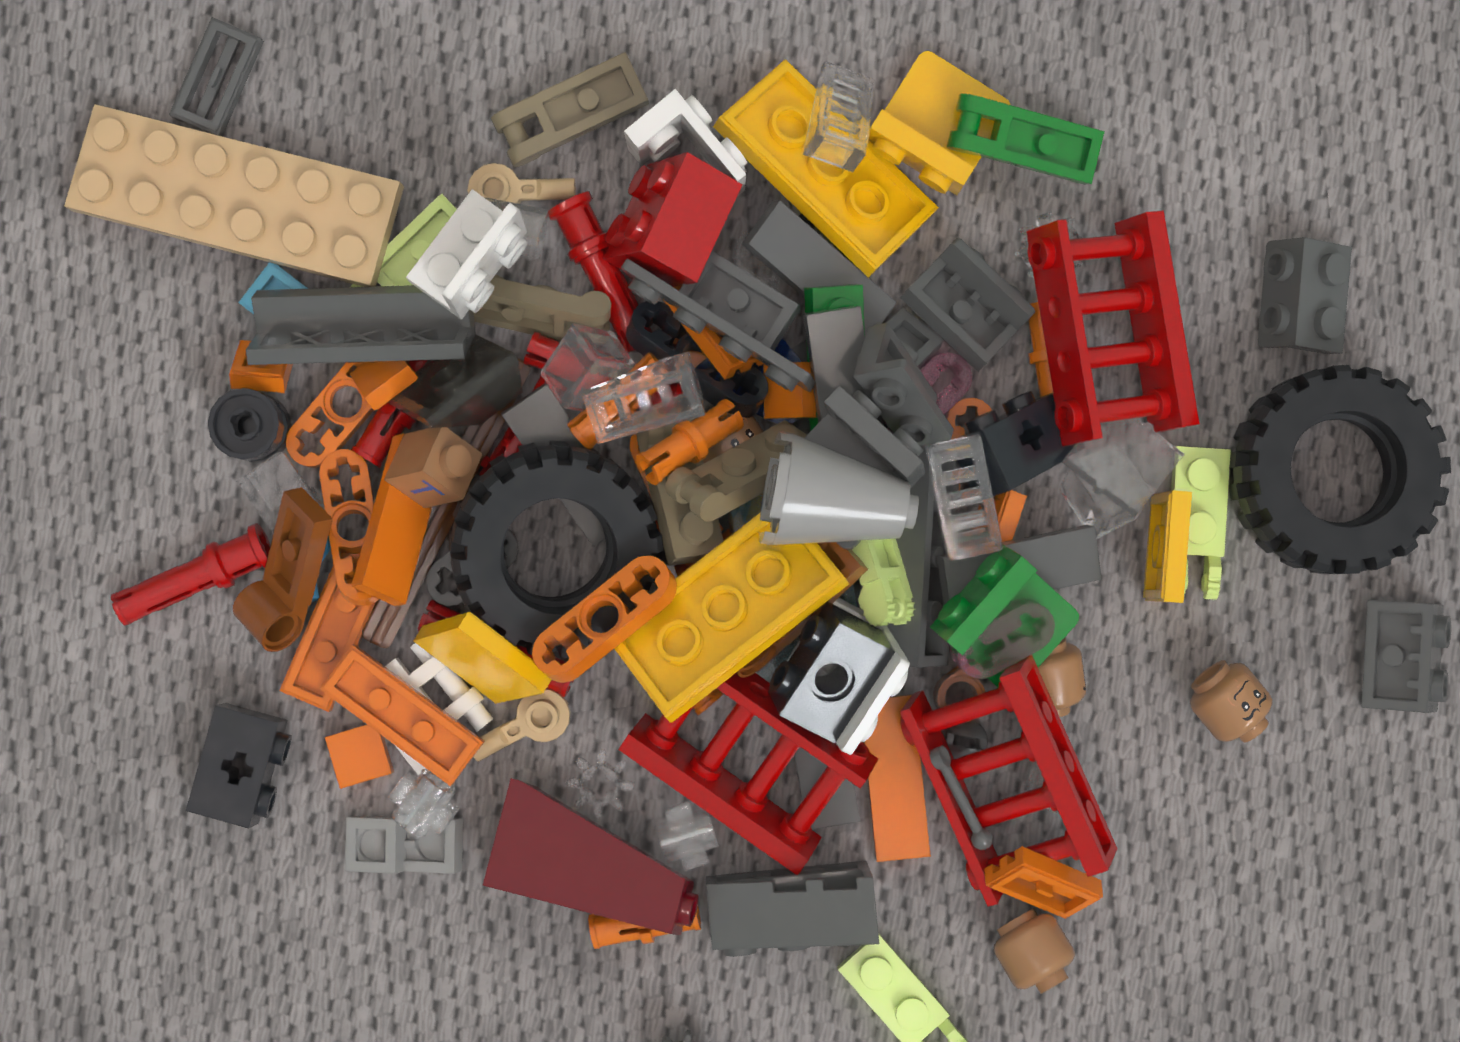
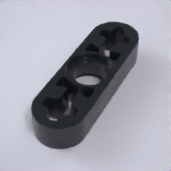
(713, 391)

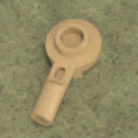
(501, 183)
(538, 717)

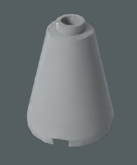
(831, 497)

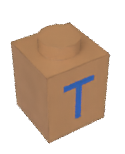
(433, 466)

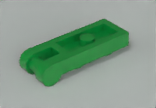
(1027, 139)

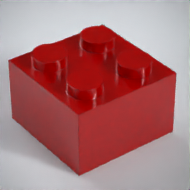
(672, 218)

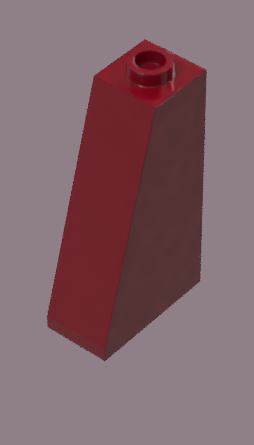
(575, 863)

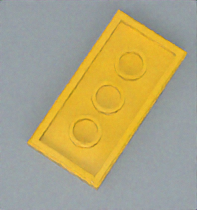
(859, 211)
(727, 615)

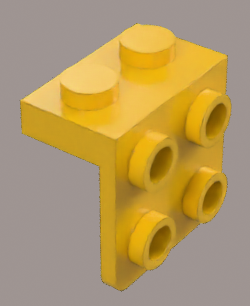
(920, 120)

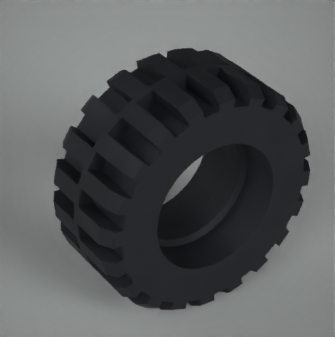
(1407, 455)
(514, 486)

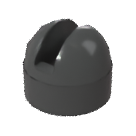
(967, 730)

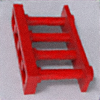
(1155, 323)
(1041, 741)
(745, 804)

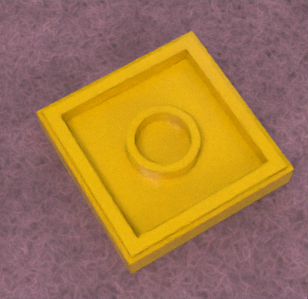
(1167, 546)
(482, 658)

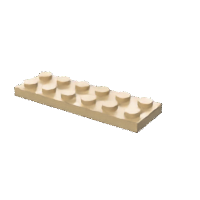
(234, 196)

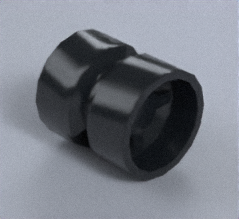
(249, 425)

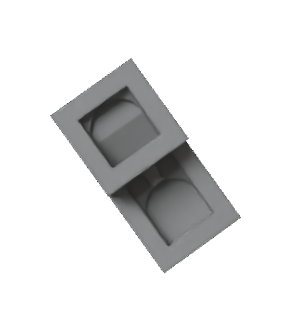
(383, 846)

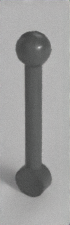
(941, 761)

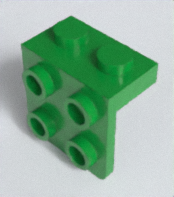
(997, 582)

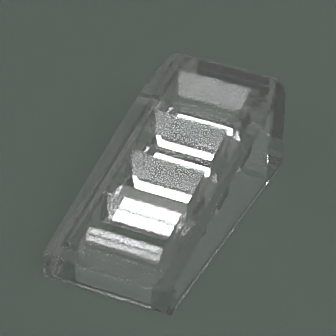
(830, 145)
(655, 375)
(974, 541)

